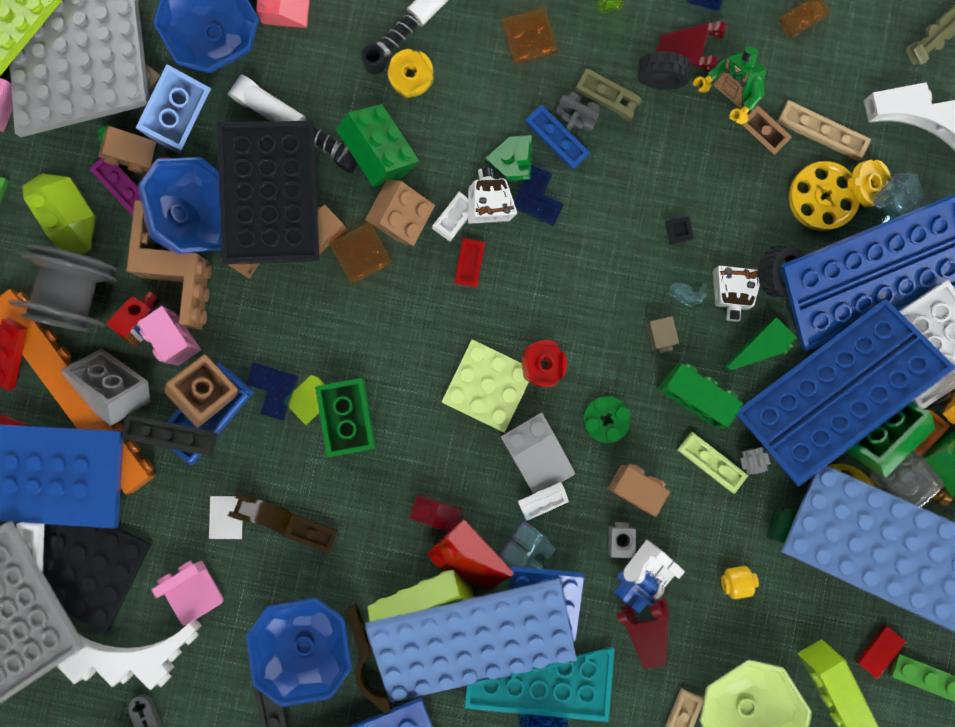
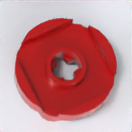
(532, 366)

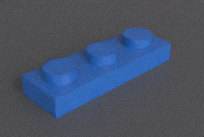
(557, 137)

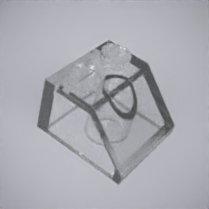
(910, 481)

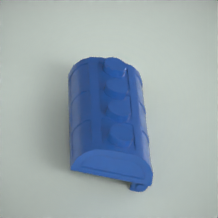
(221, 418)

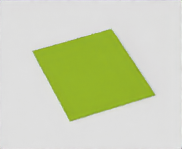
(304, 400)

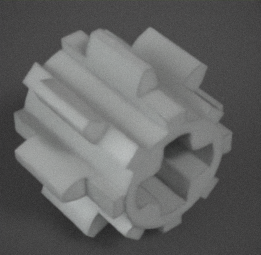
(755, 460)

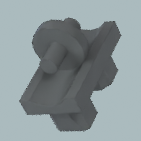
(576, 113)

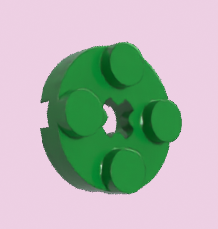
(619, 415)

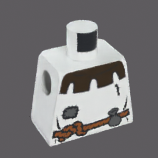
(489, 199)
(735, 289)

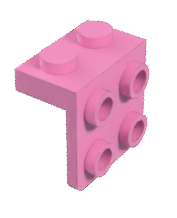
(190, 591)

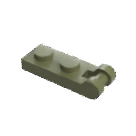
(608, 94)

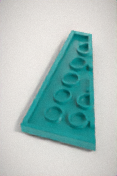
(558, 690)

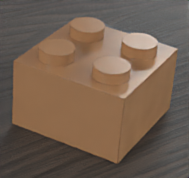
(400, 212)
(200, 391)
(639, 490)

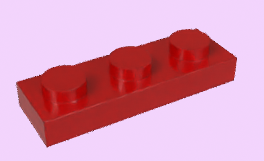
(11, 348)

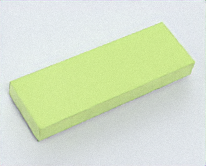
(712, 462)

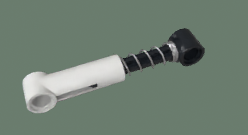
(418, 14)
(252, 96)

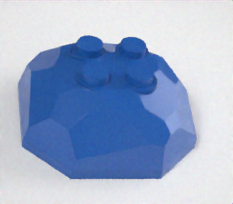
(206, 32)
(182, 204)
(299, 652)

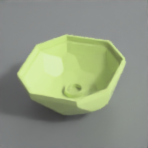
(754, 697)

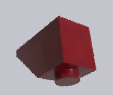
(435, 513)

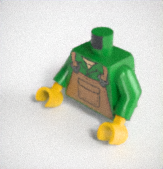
(738, 79)

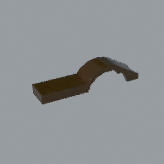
(284, 522)
(365, 648)

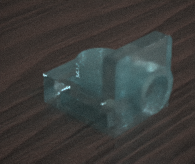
(684, 293)

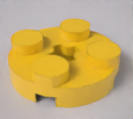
(415, 61)
(861, 181)

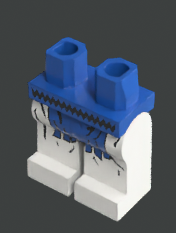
(646, 576)

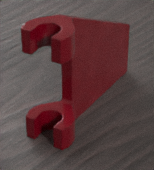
(691, 43)
(650, 635)

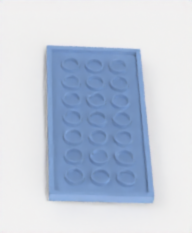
(877, 544)
(472, 640)

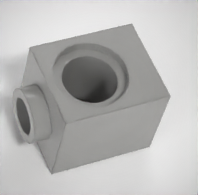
(627, 550)

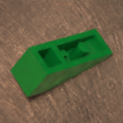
(767, 342)

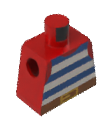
(126, 319)

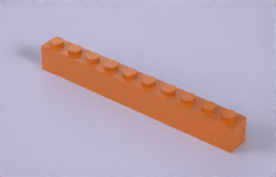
(47, 361)

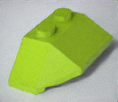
(61, 212)

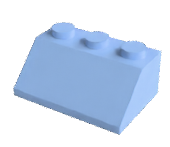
(173, 109)

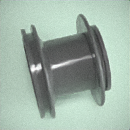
(63, 288)

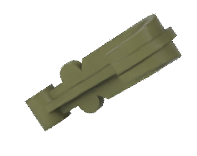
(935, 38)

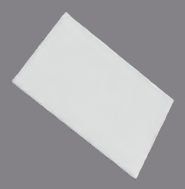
(220, 524)

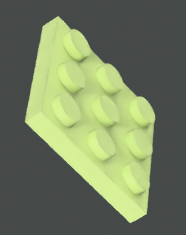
(487, 386)

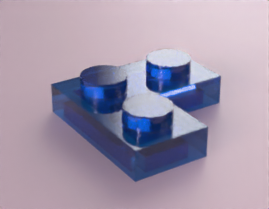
(533, 202)
(279, 387)

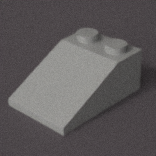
(108, 386)
(537, 454)

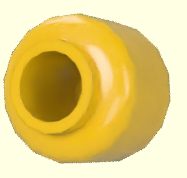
(739, 582)

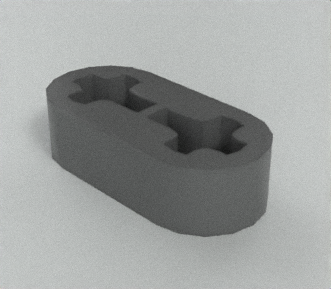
(145, 717)

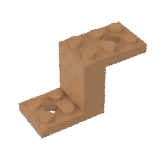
(163, 265)

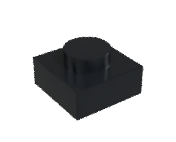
(679, 230)

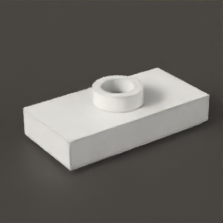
(453, 217)
(543, 501)

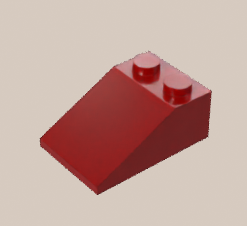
(469, 557)

